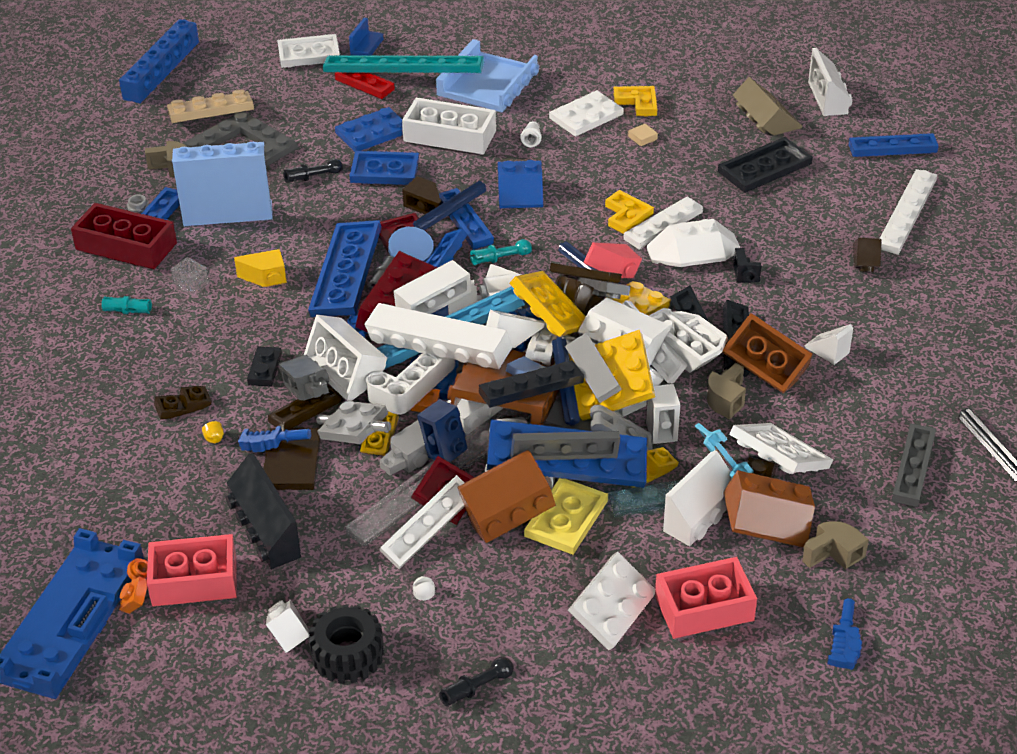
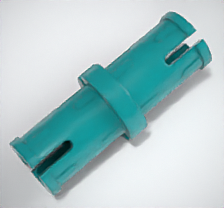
(126, 305)

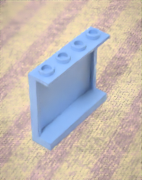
(494, 86)
(222, 183)

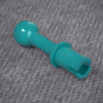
(492, 254)

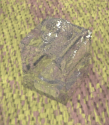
(190, 276)

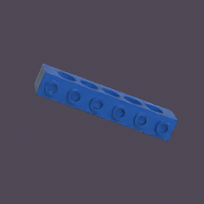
(159, 61)

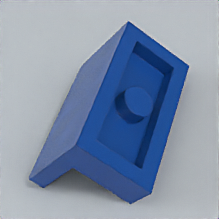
(364, 41)

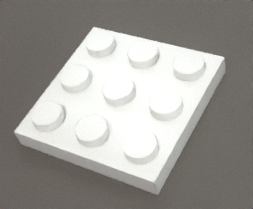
(781, 447)

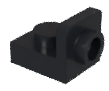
(744, 269)

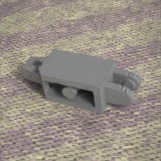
(406, 451)

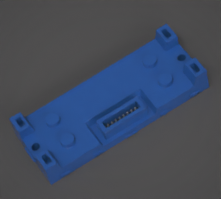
(67, 615)

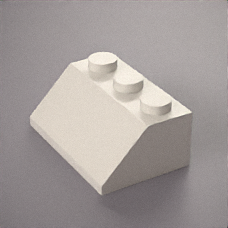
(828, 85)
(613, 319)
(697, 500)

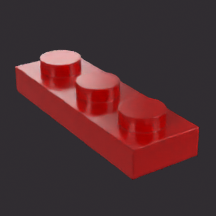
(366, 82)

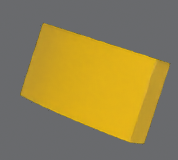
(379, 442)
(659, 463)

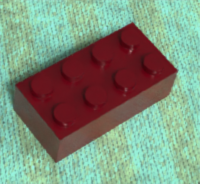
(124, 235)
(398, 273)

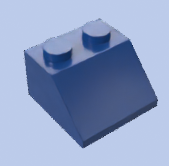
(520, 184)

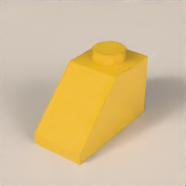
(261, 268)

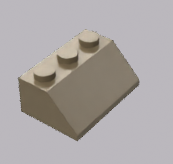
(764, 109)

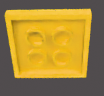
(548, 302)
(630, 367)

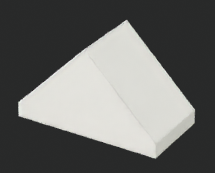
(832, 344)

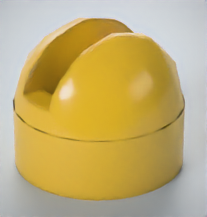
(213, 432)

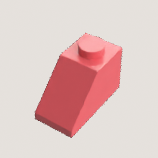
(613, 258)

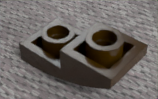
(188, 401)

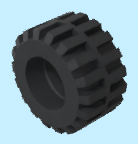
(351, 660)

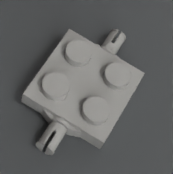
(353, 422)

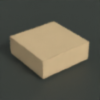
(642, 134)

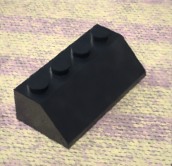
(263, 514)

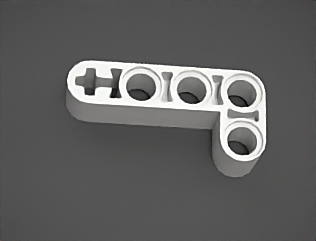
(411, 385)

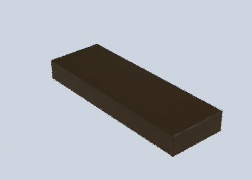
(585, 273)
(302, 410)

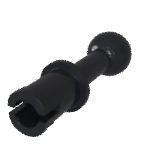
(304, 172)
(465, 687)

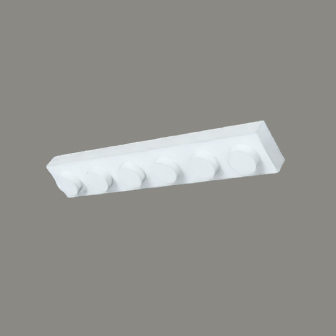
(907, 211)

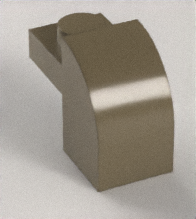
(162, 156)
(725, 391)
(836, 540)

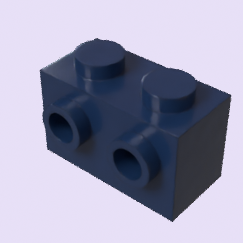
(442, 431)

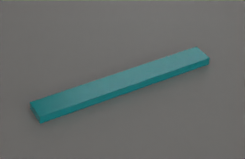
(403, 64)

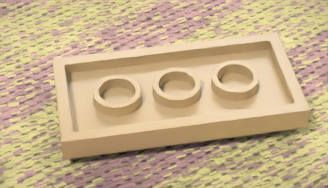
(207, 107)

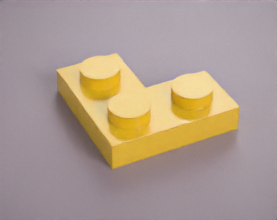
(641, 96)
(628, 211)

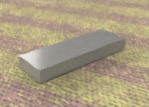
(593, 367)

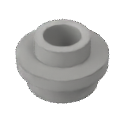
(137, 203)

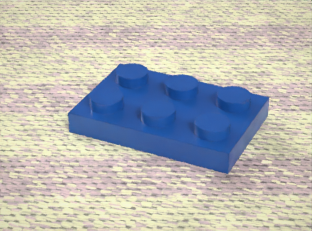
(370, 129)
(384, 167)

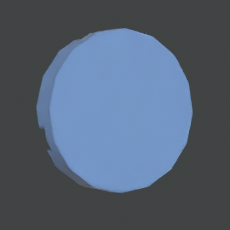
(412, 242)

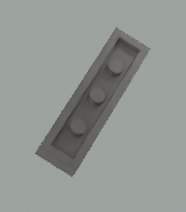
(605, 288)
(567, 445)
(913, 465)

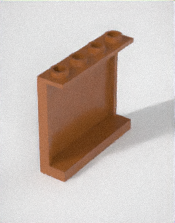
(472, 375)

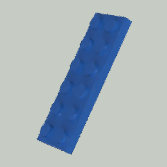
(345, 269)
(626, 469)

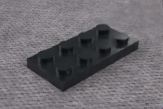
(764, 164)

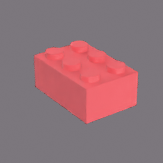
(192, 570)
(705, 597)

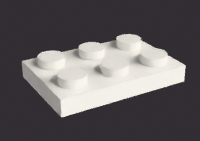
(307, 50)
(586, 113)
(612, 601)

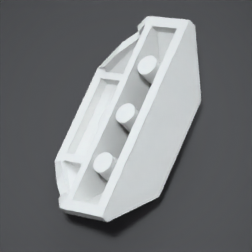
(693, 244)
(692, 337)

